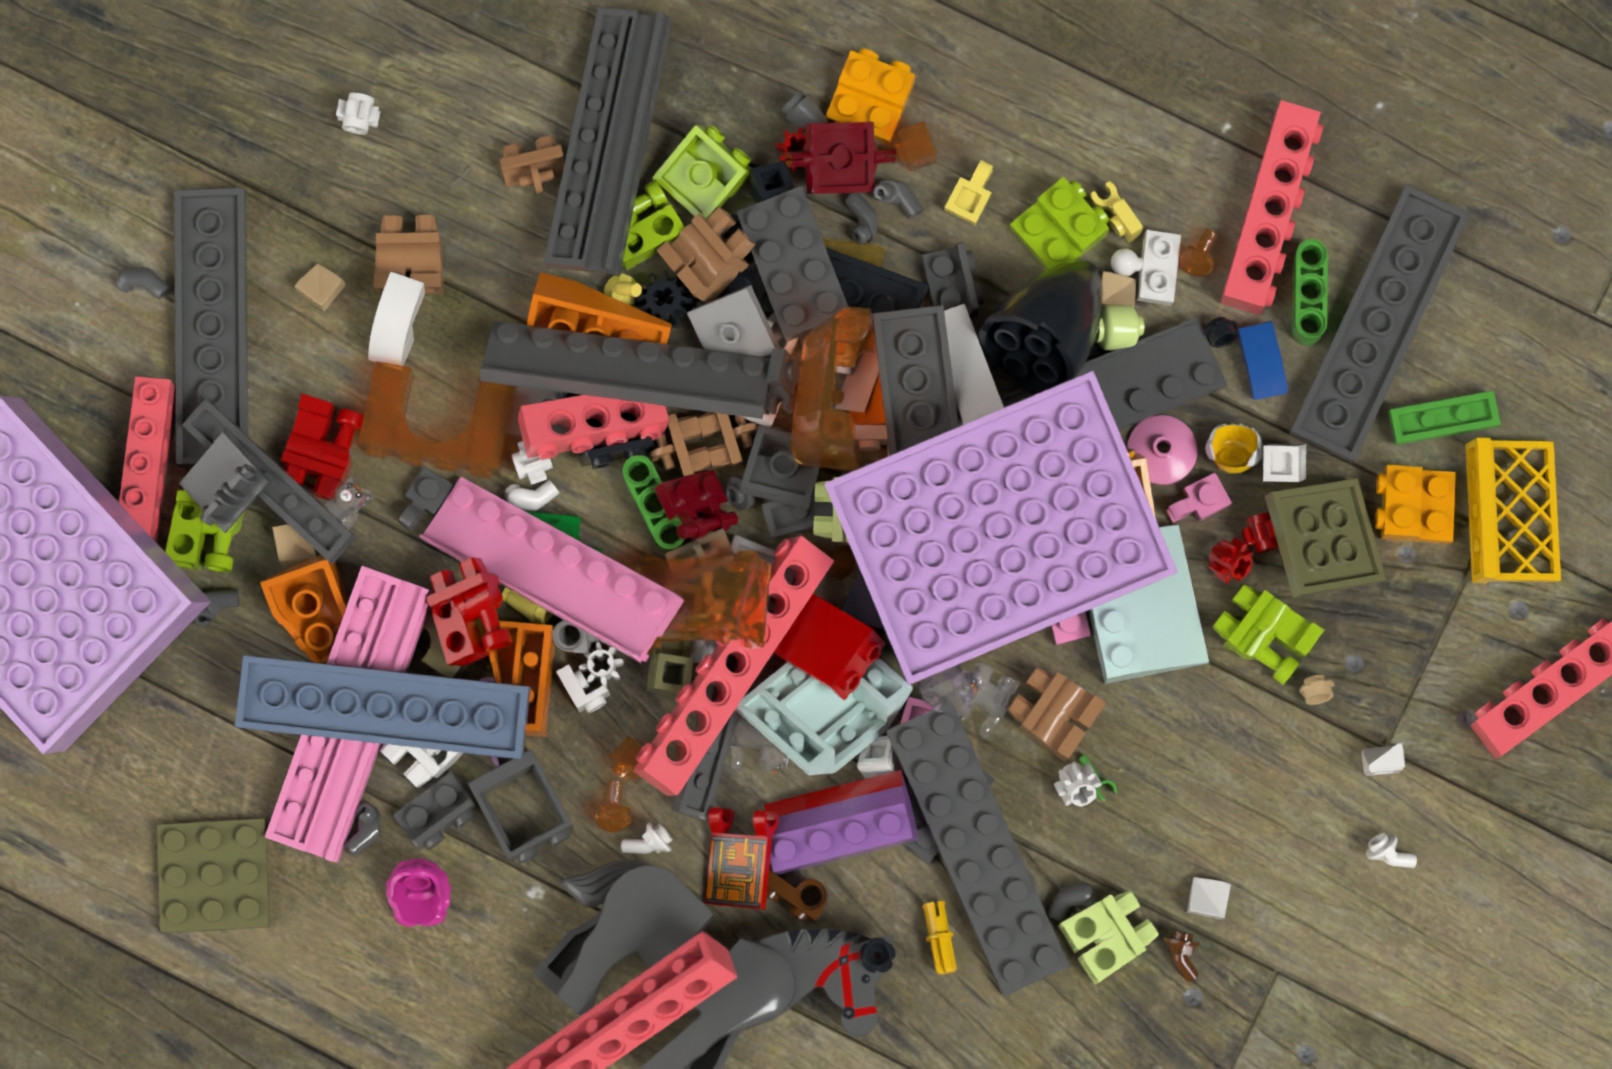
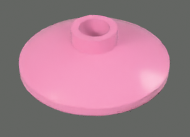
(1169, 466)

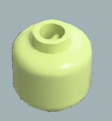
(1119, 327)

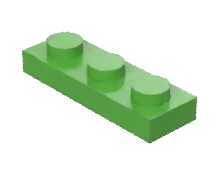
(1444, 418)

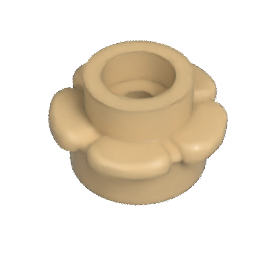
(1317, 690)

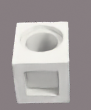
(1284, 462)

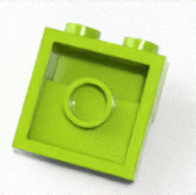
(703, 171)
(1061, 225)

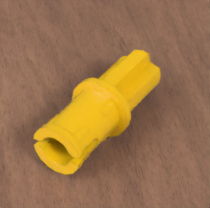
(940, 937)

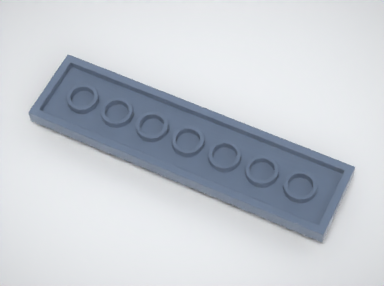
(382, 707)

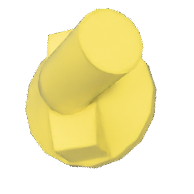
(623, 288)

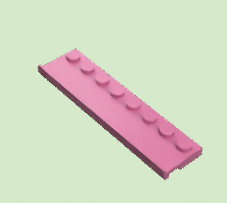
(553, 569)
(332, 773)

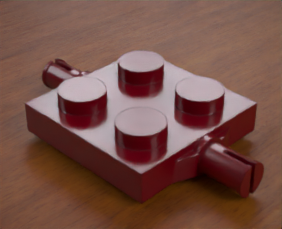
(840, 157)

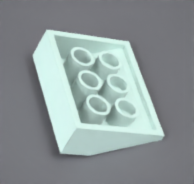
(1152, 626)

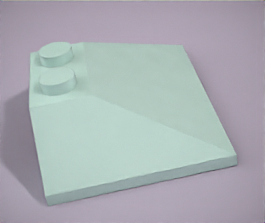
(817, 725)

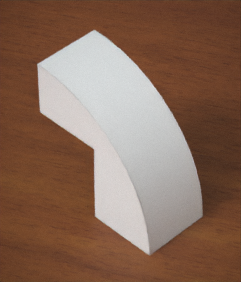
(392, 326)

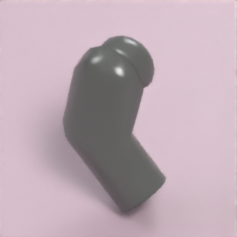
(899, 194)
(219, 599)
(368, 828)
(1070, 896)

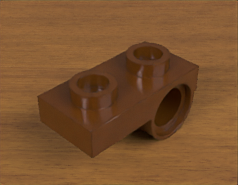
(779, 888)

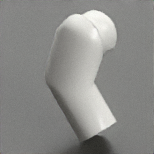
(529, 499)

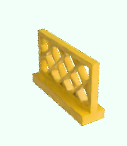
(1484, 506)

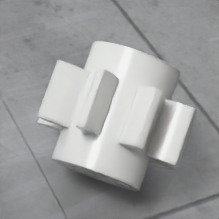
(358, 113)
(530, 467)
(600, 655)
(1077, 784)

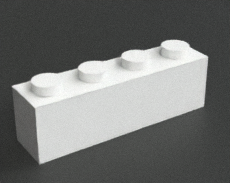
(972, 379)

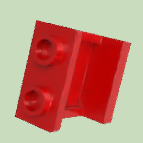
(830, 646)

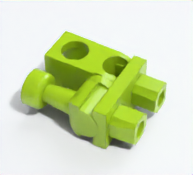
(652, 232)
(188, 536)
(1267, 621)

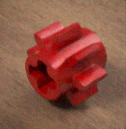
(797, 139)
(1260, 533)
(1230, 560)

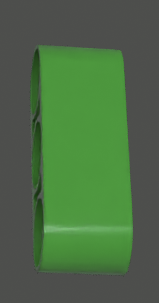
(1313, 276)
(641, 493)

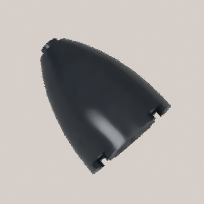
(1046, 326)

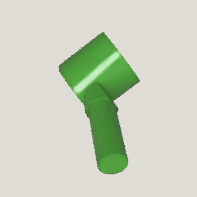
(1084, 760)

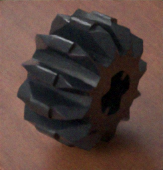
(662, 288)

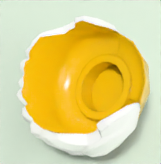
(1234, 448)

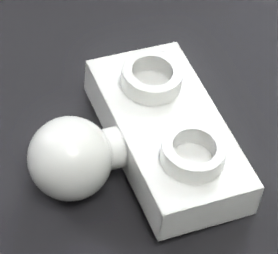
(1156, 266)

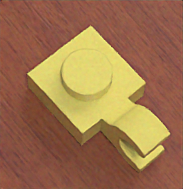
(970, 196)
(1122, 217)

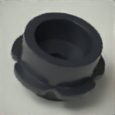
(1221, 332)
(887, 953)

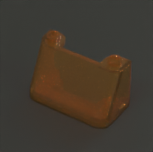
(818, 432)
(720, 594)

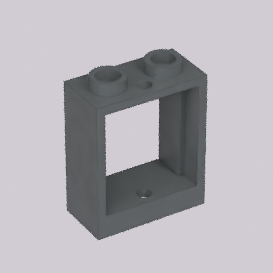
(505, 774)

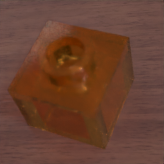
(915, 147)
(625, 760)

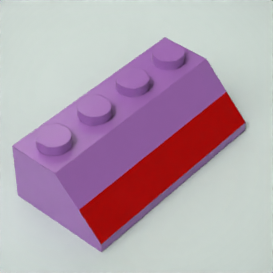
(841, 822)

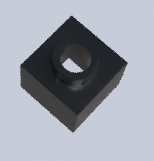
(769, 177)

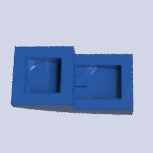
(1262, 360)

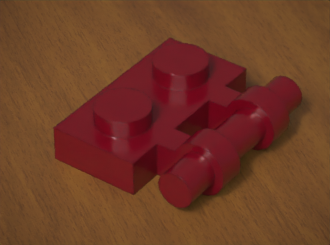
(695, 494)

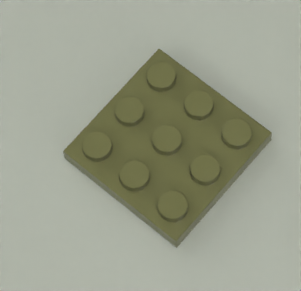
(1325, 538)
(213, 876)

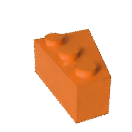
(528, 663)

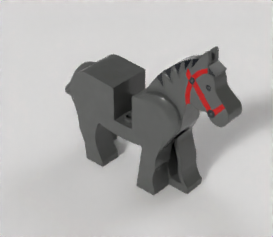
(655, 914)

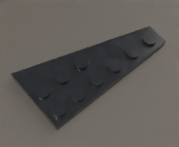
(860, 281)

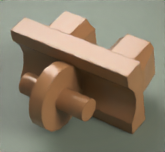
(532, 166)
(680, 431)
(727, 453)

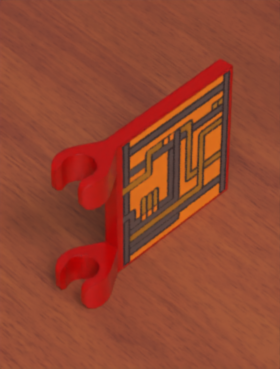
(739, 862)

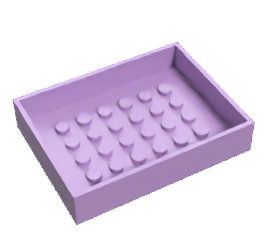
(1001, 527)
(79, 587)

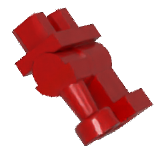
(310, 452)
(459, 605)

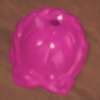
(418, 893)

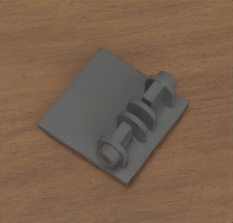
(224, 483)

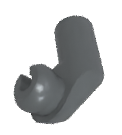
(866, 216)
(141, 277)

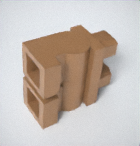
(410, 252)
(705, 257)
(1050, 716)

